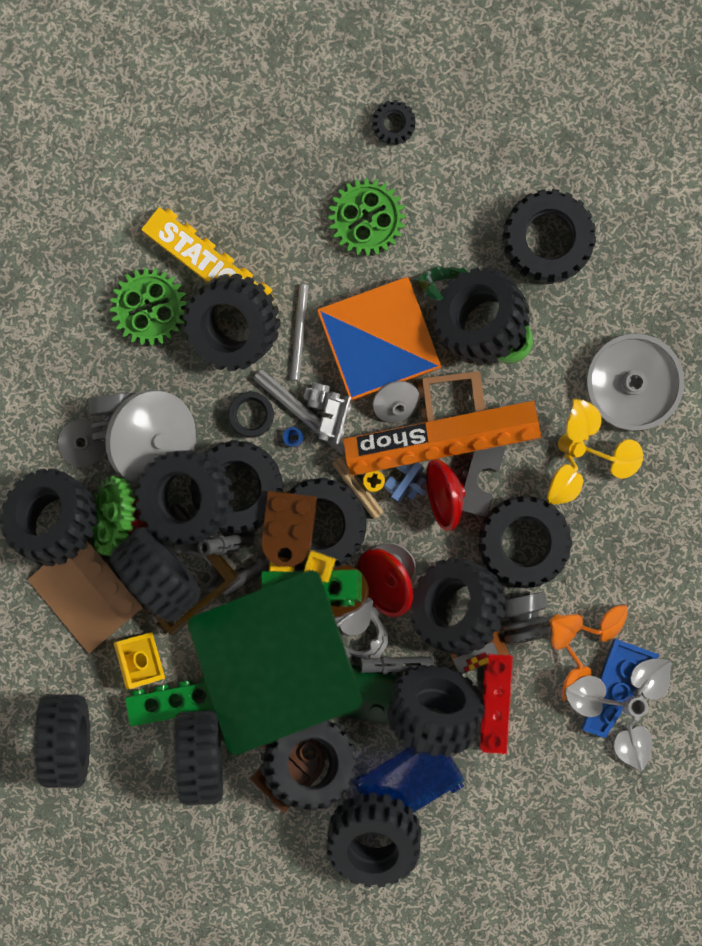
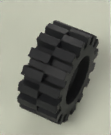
(383, 112)

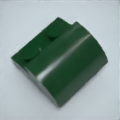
(375, 693)

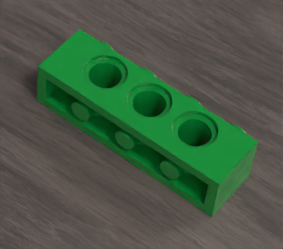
(348, 579)
(139, 714)

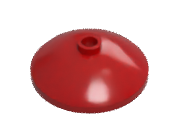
(444, 494)
(387, 582)

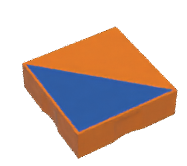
(379, 338)

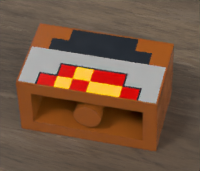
(469, 662)

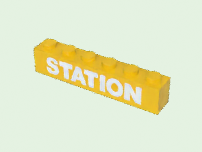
(190, 249)

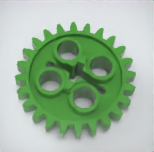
(355, 199)
(142, 285)
(113, 514)

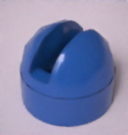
(295, 432)

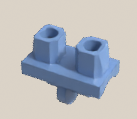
(399, 489)

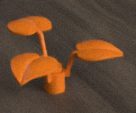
(566, 627)

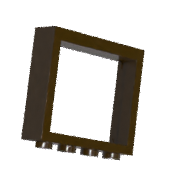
(222, 567)

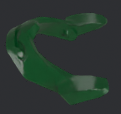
(427, 280)

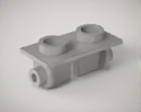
(333, 429)

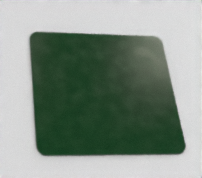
(274, 662)

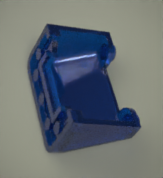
(412, 778)

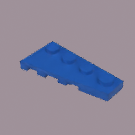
(616, 676)

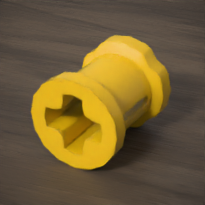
(380, 476)

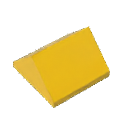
(139, 660)

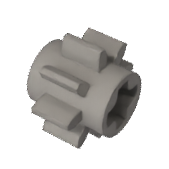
(317, 395)

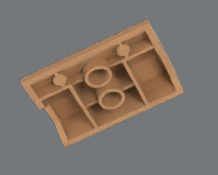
(87, 596)

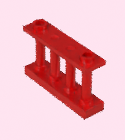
(497, 704)

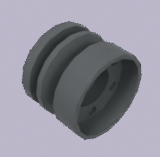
(104, 407)
(525, 618)

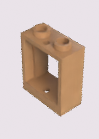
(476, 386)

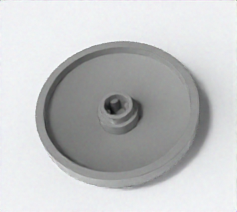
(635, 382)
(147, 427)

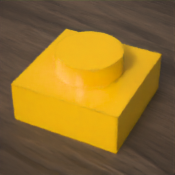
(321, 563)
(275, 568)

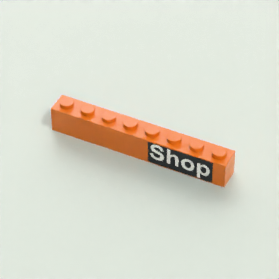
(442, 438)

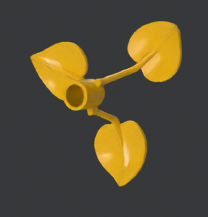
(581, 423)

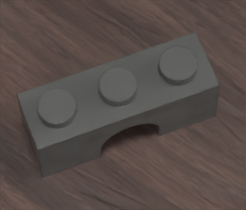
(476, 500)

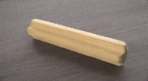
(358, 488)

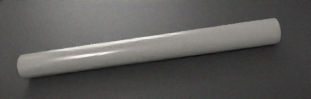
(299, 332)

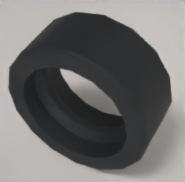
(254, 396)

